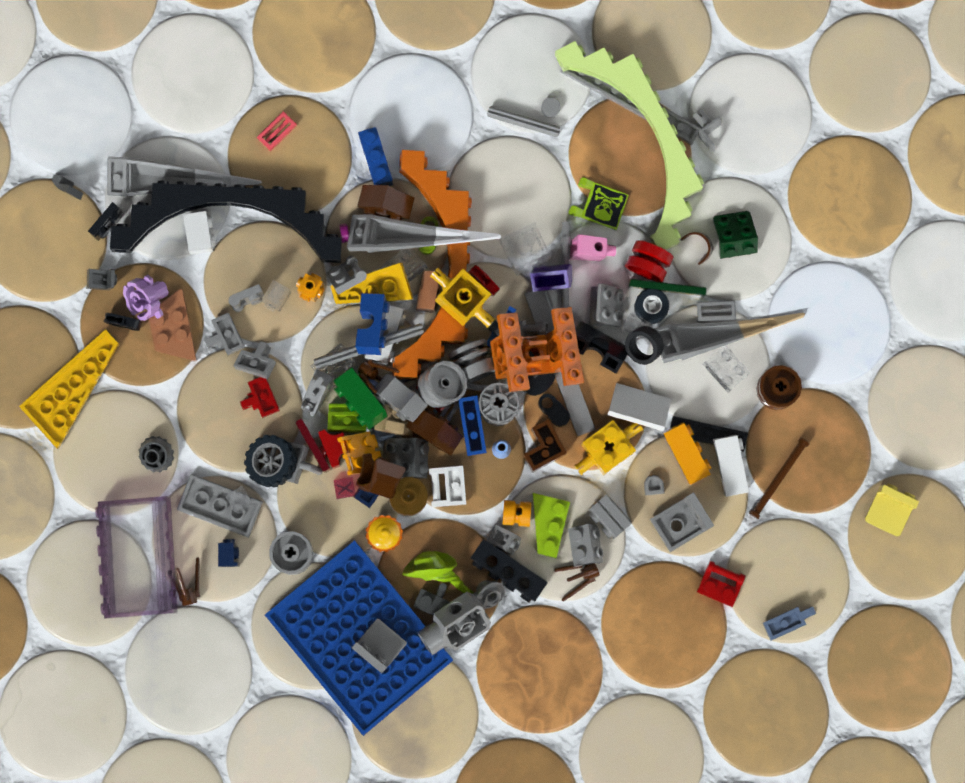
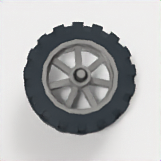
(285, 469)

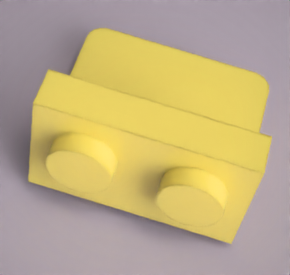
(891, 509)

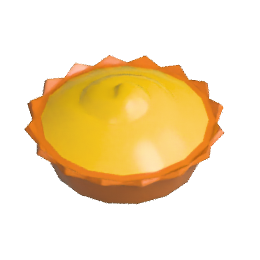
(384, 533)

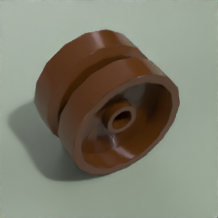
(786, 379)

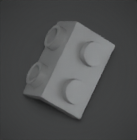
(585, 545)

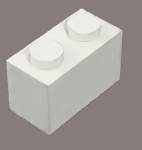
(198, 232)

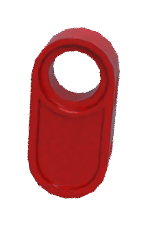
(481, 277)

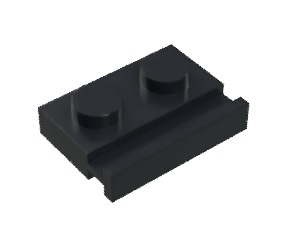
(101, 227)

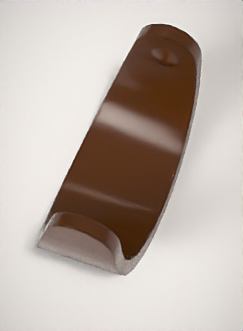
(709, 243)

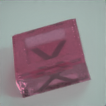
(344, 488)

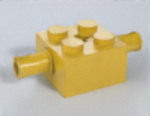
(454, 288)
(604, 459)

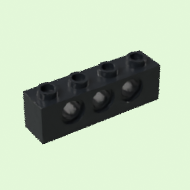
(486, 549)

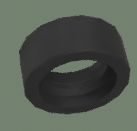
(633, 351)

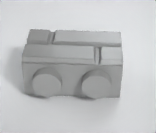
(609, 516)

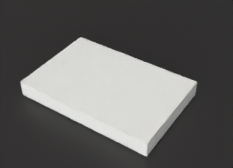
(639, 407)

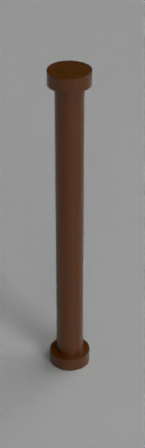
(779, 477)

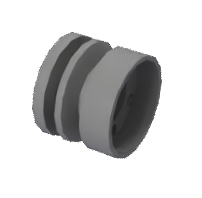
(472, 360)
(493, 414)

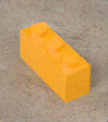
(687, 452)

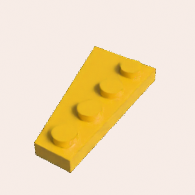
(388, 281)

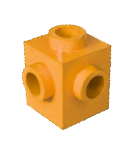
(313, 293)

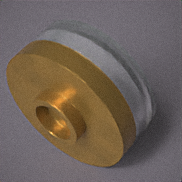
(409, 497)

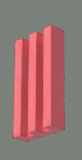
(266, 142)

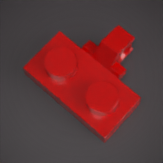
(260, 398)

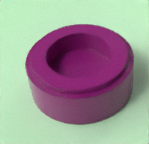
(344, 232)

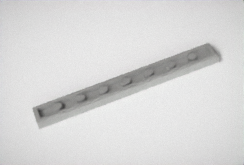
(686, 130)
(571, 394)

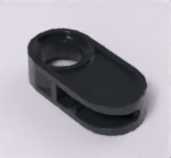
(122, 321)
(557, 413)

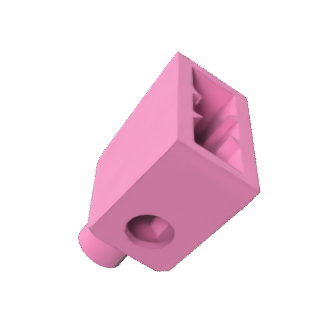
(584, 246)

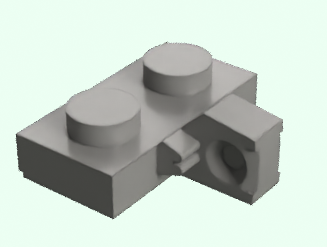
(225, 335)
(257, 362)

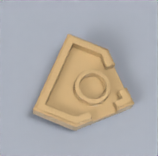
(393, 424)

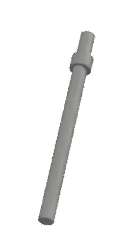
(565, 241)

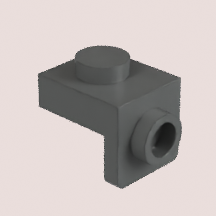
(101, 279)

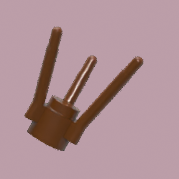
(368, 370)
(587, 572)
(188, 596)

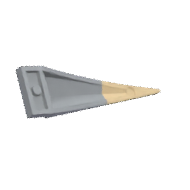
(689, 340)

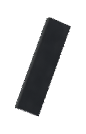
(707, 432)

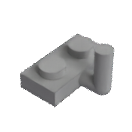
(301, 454)

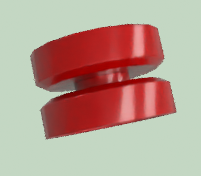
(649, 261)

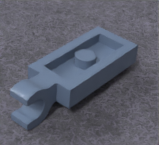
(787, 622)

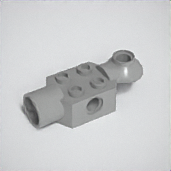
(462, 618)

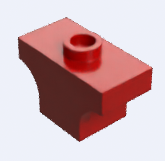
(332, 447)

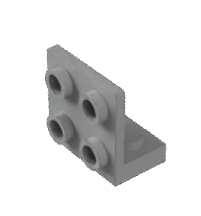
(379, 645)

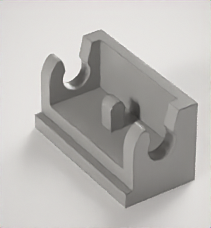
(316, 391)

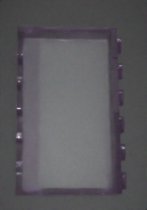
(136, 557)

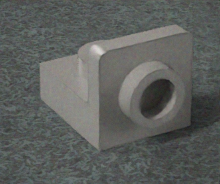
(504, 539)

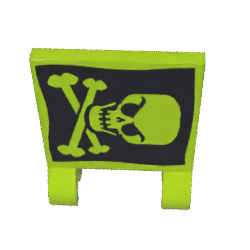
(602, 205)

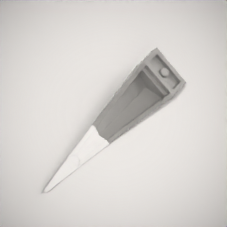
(135, 176)
(385, 234)

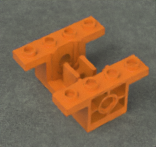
(552, 352)

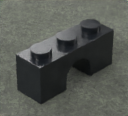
(611, 350)

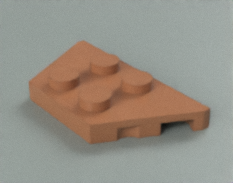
(173, 331)

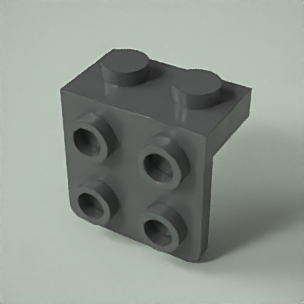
(408, 453)

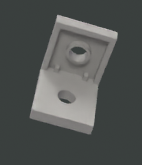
(693, 521)

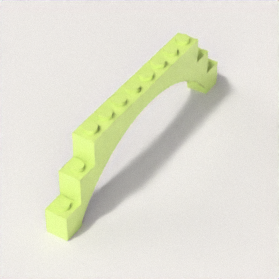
(630, 80)

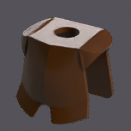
(379, 476)

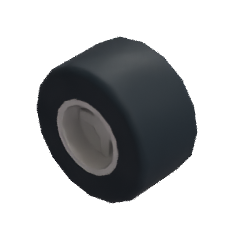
(655, 300)

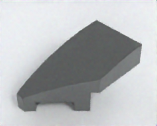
(66, 186)

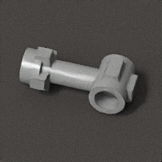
(542, 327)

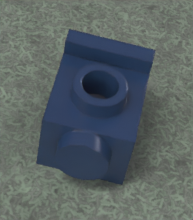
(228, 553)

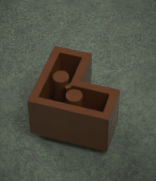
(385, 201)
(436, 431)
(549, 447)

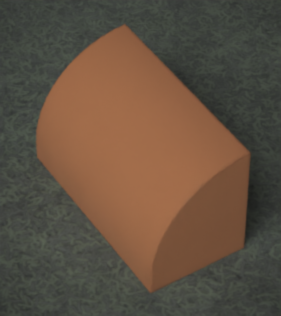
(427, 293)

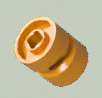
(510, 516)

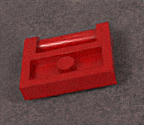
(717, 589)

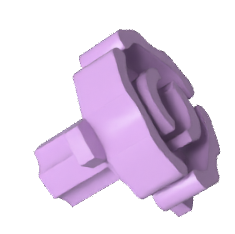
(145, 297)

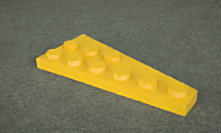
(62, 397)

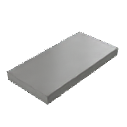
(209, 503)

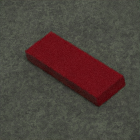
(313, 446)

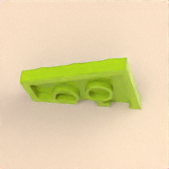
(549, 523)

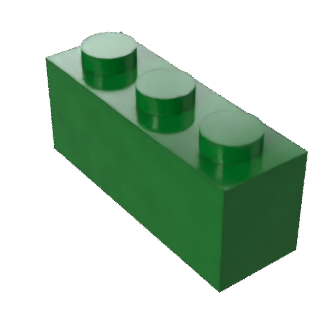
(359, 399)

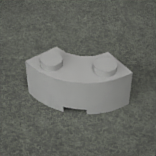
(399, 398)

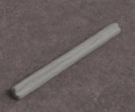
(350, 352)

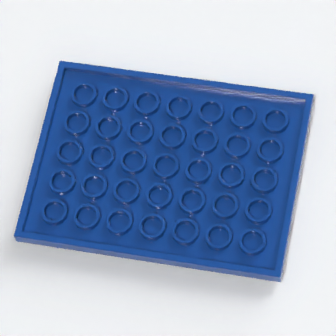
(332, 614)

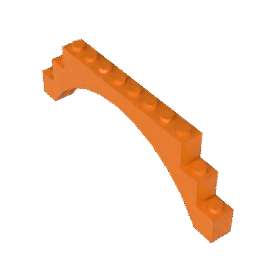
(452, 212)

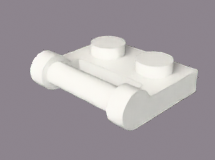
(454, 486)

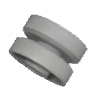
(442, 384)
(280, 550)

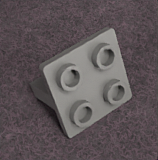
(606, 305)

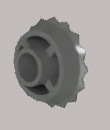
(156, 454)

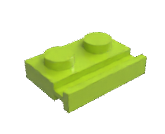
(343, 420)

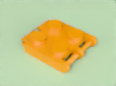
(357, 446)

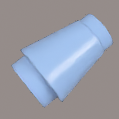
(501, 454)

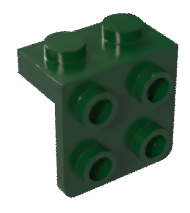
(736, 234)

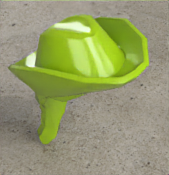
(435, 566)

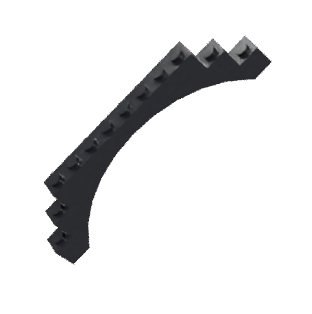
(175, 199)

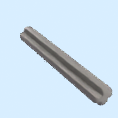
(523, 121)

